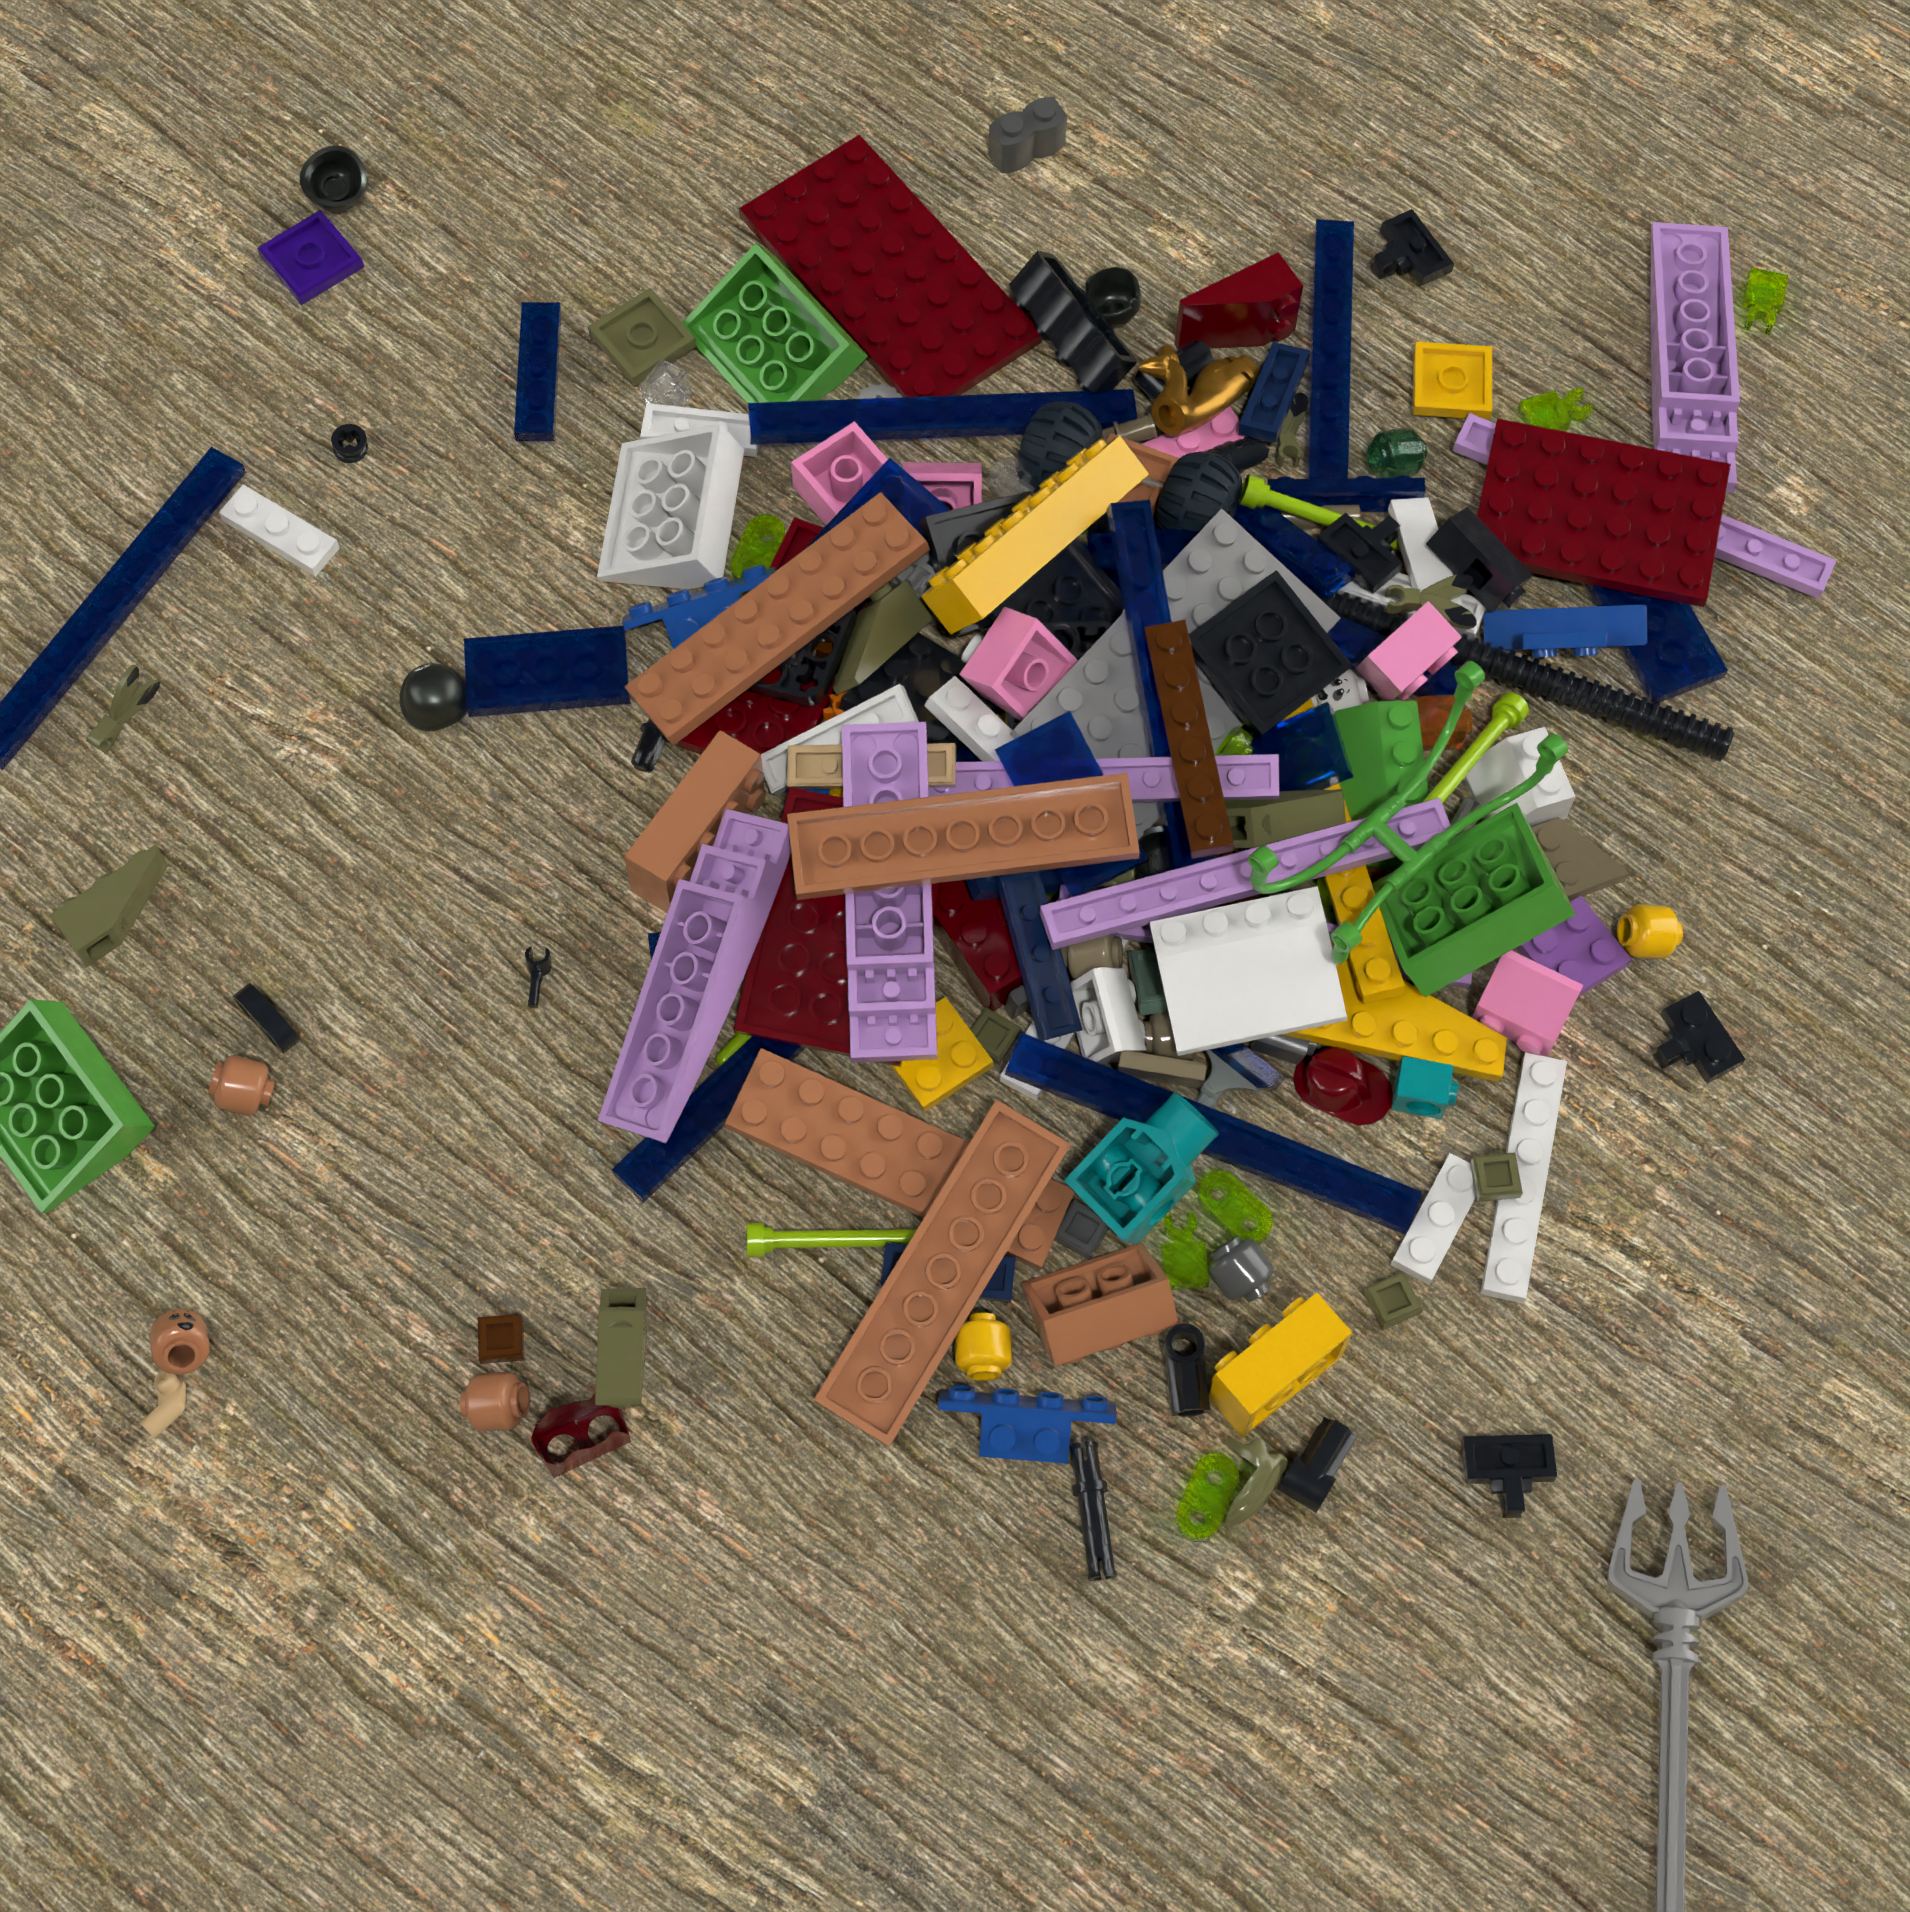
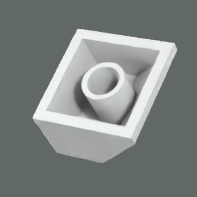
(1510, 765)
(1107, 1015)

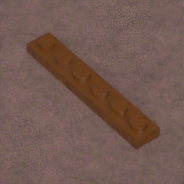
(1189, 739)

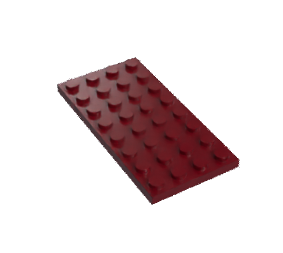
(890, 274)

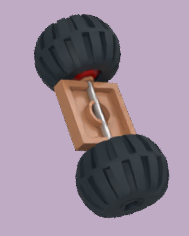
(1181, 489)

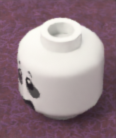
(1343, 692)

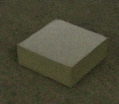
(995, 1034)
(1496, 1177)
(1392, 1300)

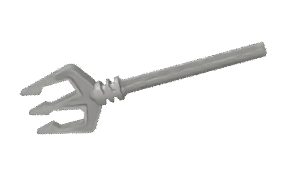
(1677, 1608)

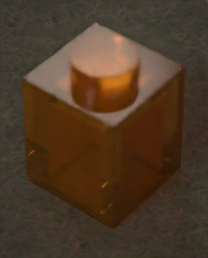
(1433, 715)

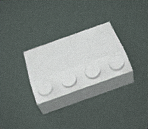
(672, 509)
(1248, 971)

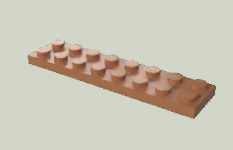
(777, 618)
(962, 836)
(869, 1145)
(942, 1273)

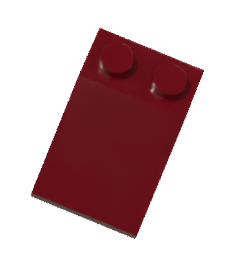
(1243, 308)

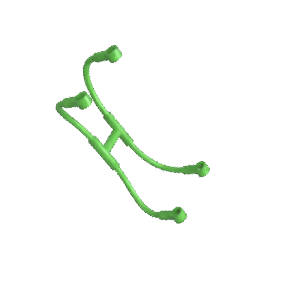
(1347, 935)

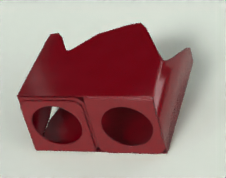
(562, 1421)

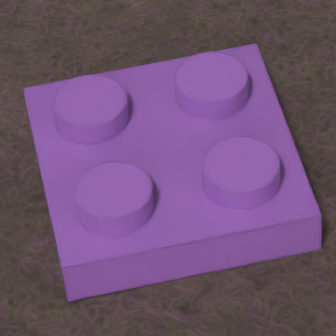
(1579, 948)

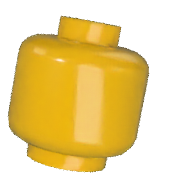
(1649, 931)
(983, 1347)

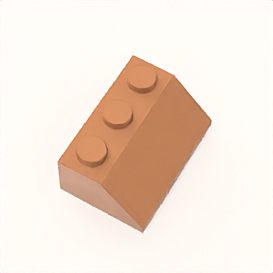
(1100, 1304)

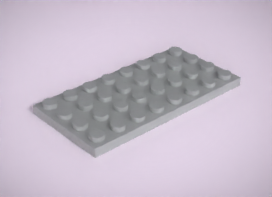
(1103, 684)

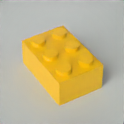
(1278, 1363)

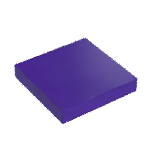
(310, 257)

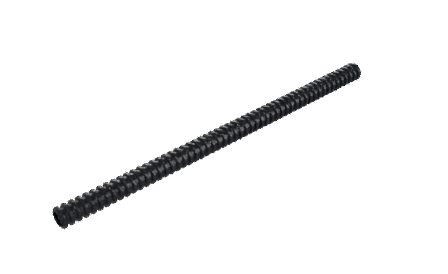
(1543, 679)

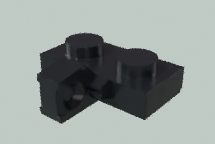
(1411, 250)
(1365, 549)
(1698, 1039)
(1509, 1466)

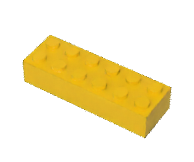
(1033, 533)

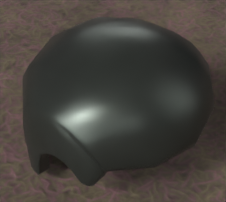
(1114, 294)

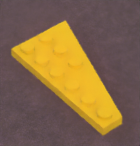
(1411, 1028)

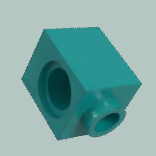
(1424, 1088)

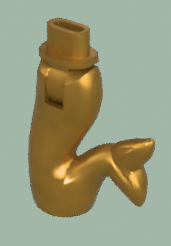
(1213, 391)

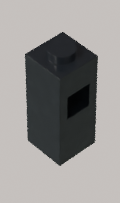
(1474, 550)

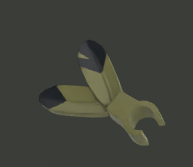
(1286, 441)
(1439, 596)
(123, 707)

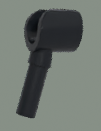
(537, 970)

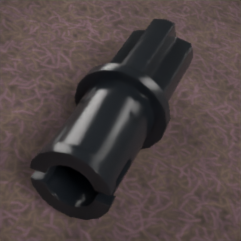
(648, 747)

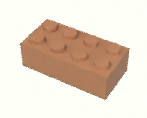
(667, 850)

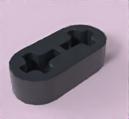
(266, 1018)

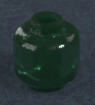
(1396, 453)

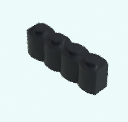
(1072, 324)

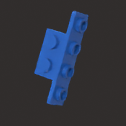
(689, 612)
(1568, 627)
(1026, 1425)

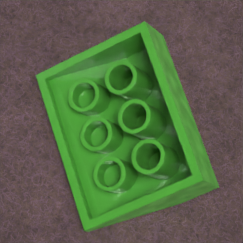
(771, 334)
(1384, 756)
(1474, 902)
(61, 1105)

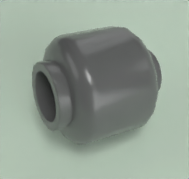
(1241, 1269)

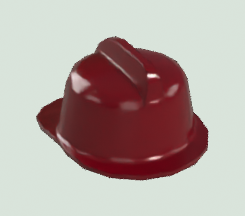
(1343, 1086)

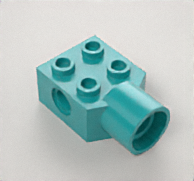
(1143, 1168)

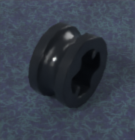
(349, 453)

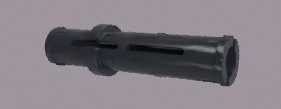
(1093, 1511)

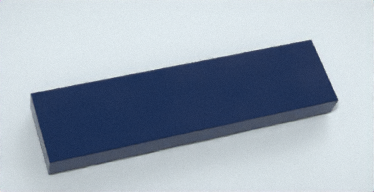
(1039, 965)

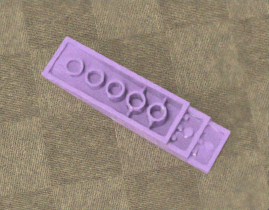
(1693, 344)
(889, 928)
(696, 973)

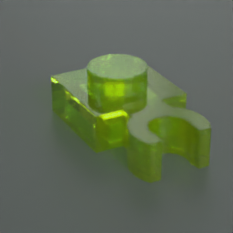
(1764, 297)
(1552, 412)
(1184, 1260)

